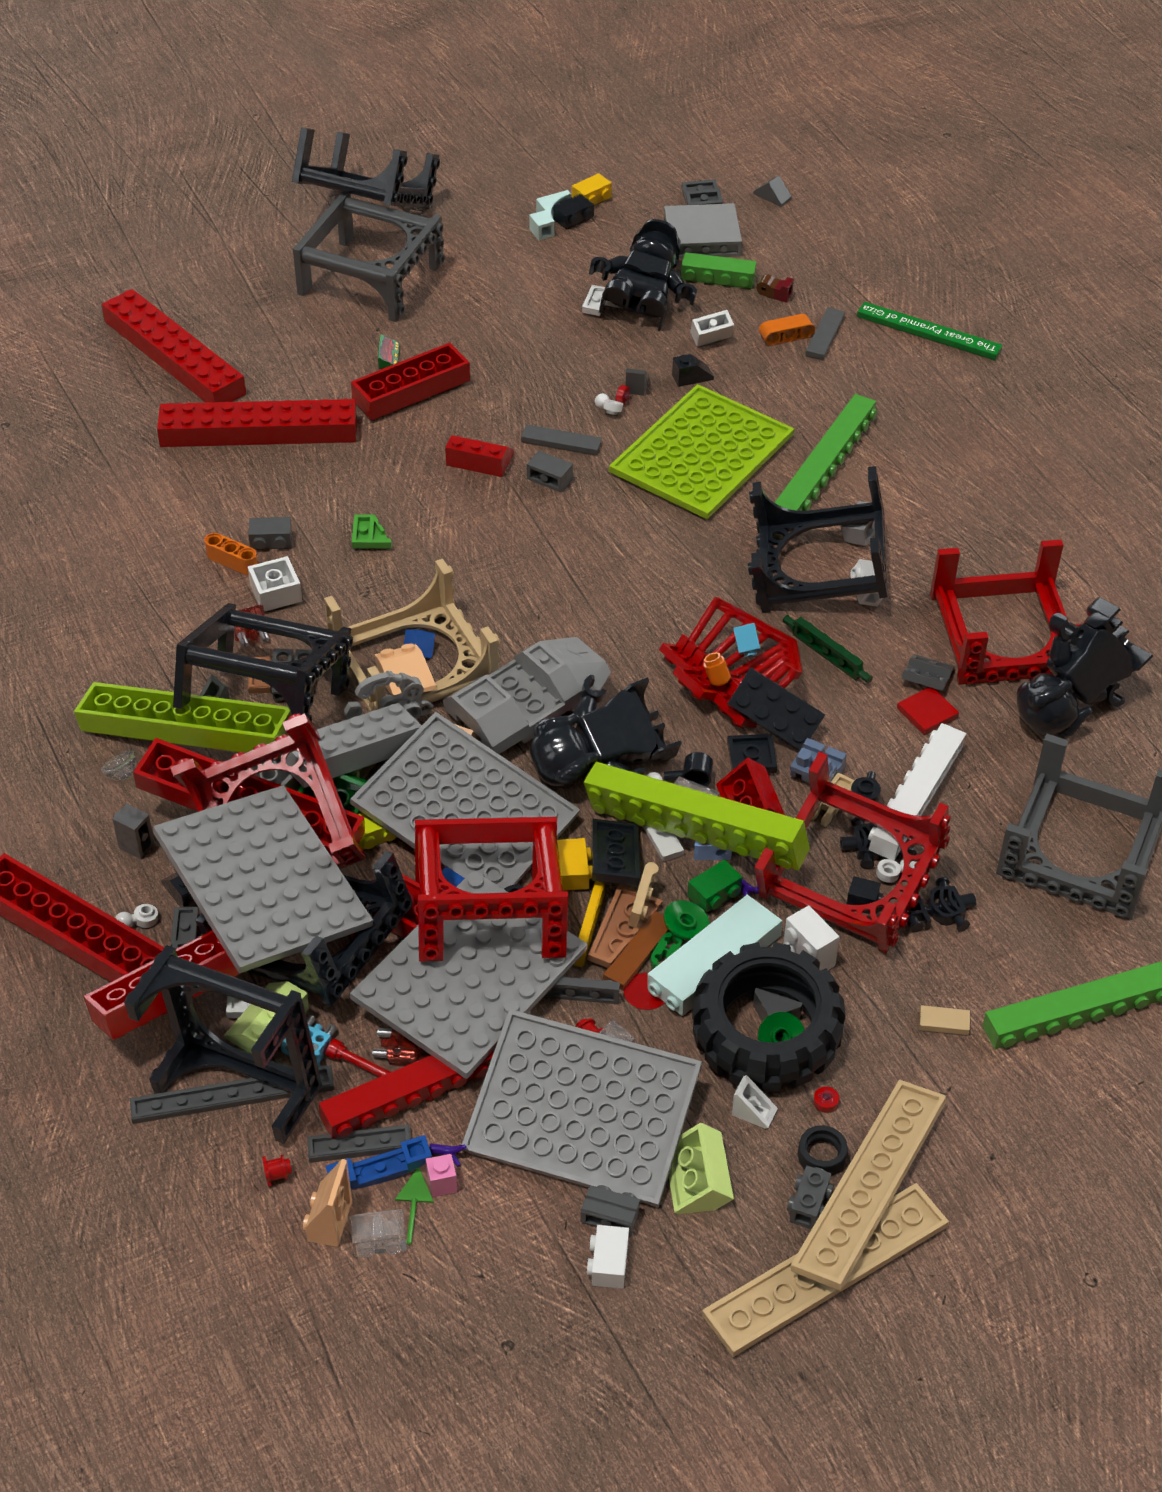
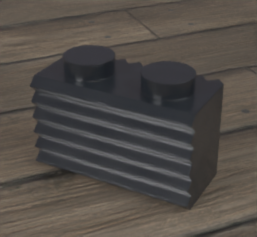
(573, 211)

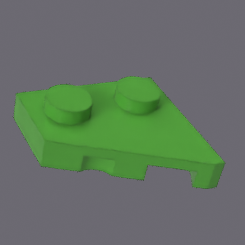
(369, 533)

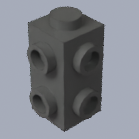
(812, 1191)

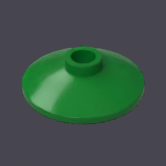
(685, 919)
(780, 1022)

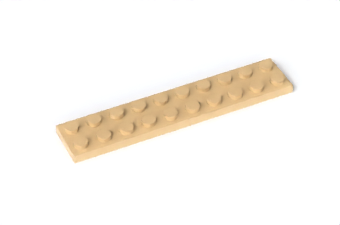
(868, 1185)
(784, 1296)

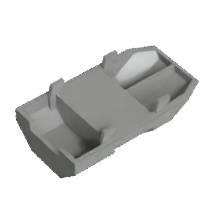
(532, 687)

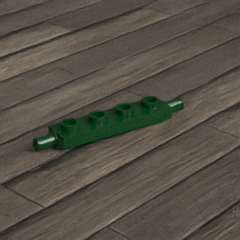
(828, 648)

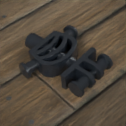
(860, 842)
(944, 912)

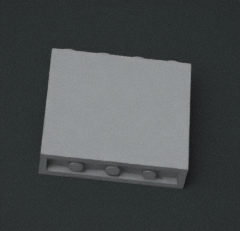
(706, 229)

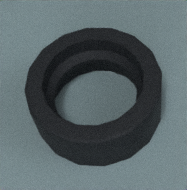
(828, 1135)

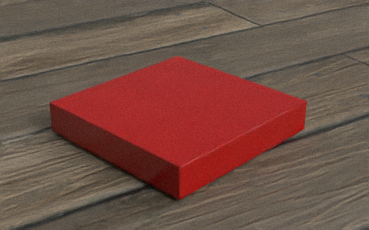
(927, 710)

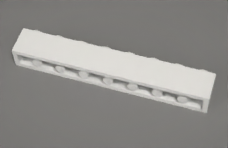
(920, 784)

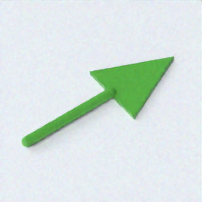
(414, 1192)

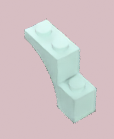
(542, 221)

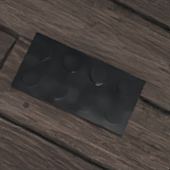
(775, 709)
(615, 852)

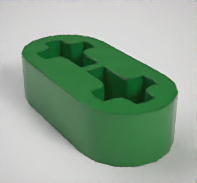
(661, 948)

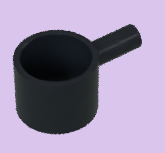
(696, 768)
(867, 787)

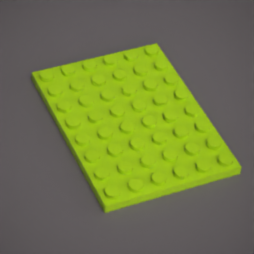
(701, 451)

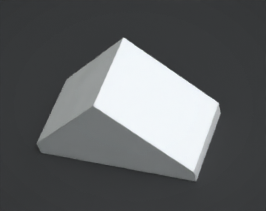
(752, 1104)

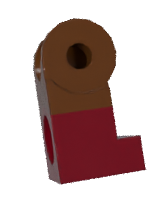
(775, 288)

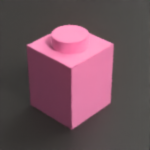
(441, 1175)

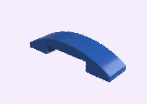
(387, 1165)

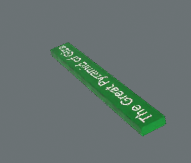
(929, 330)

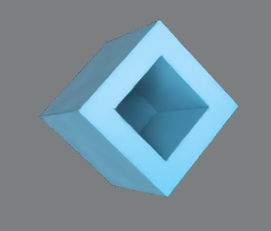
(747, 640)

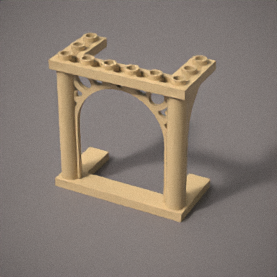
(433, 603)

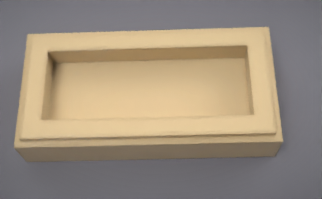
(944, 1020)

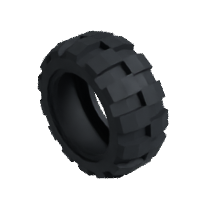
(775, 971)

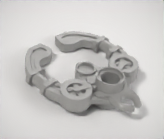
(409, 697)

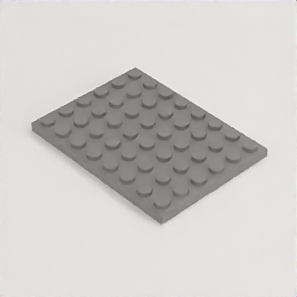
(455, 776)
(261, 877)
(462, 1002)
(582, 1106)

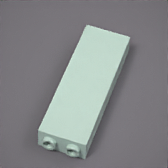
(680, 973)

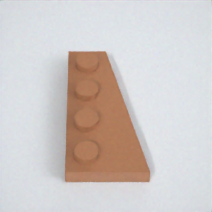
(614, 931)

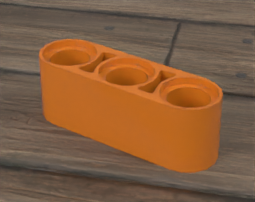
(786, 329)
(230, 553)

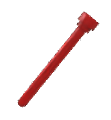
(337, 1050)

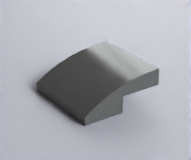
(701, 192)
(928, 672)

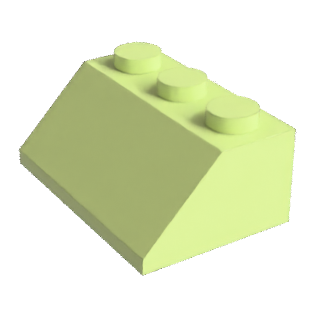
(255, 1019)
(700, 1172)

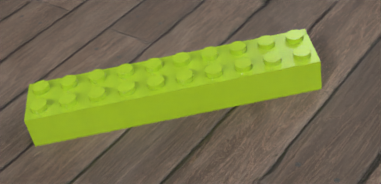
(201, 723)
(696, 815)

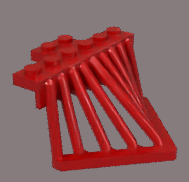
(690, 657)

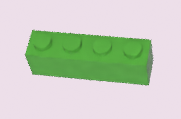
(718, 270)

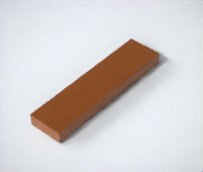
(637, 951)

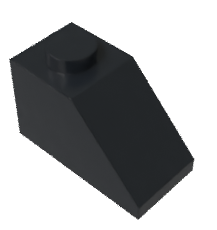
(690, 370)
(178, 891)

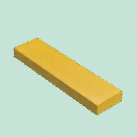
(591, 918)

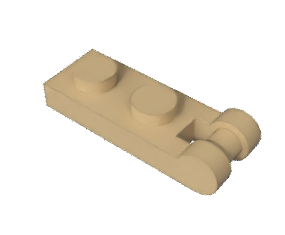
(643, 894)

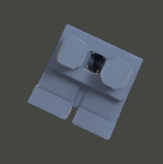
(808, 753)

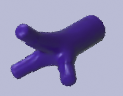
(747, 888)
(445, 1149)

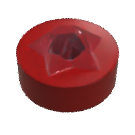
(623, 394)
(826, 1099)

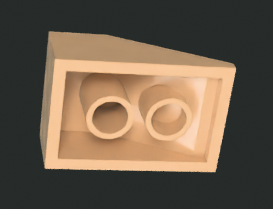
(405, 660)
(329, 1207)

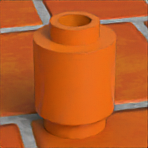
(716, 669)

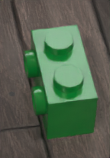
(715, 886)

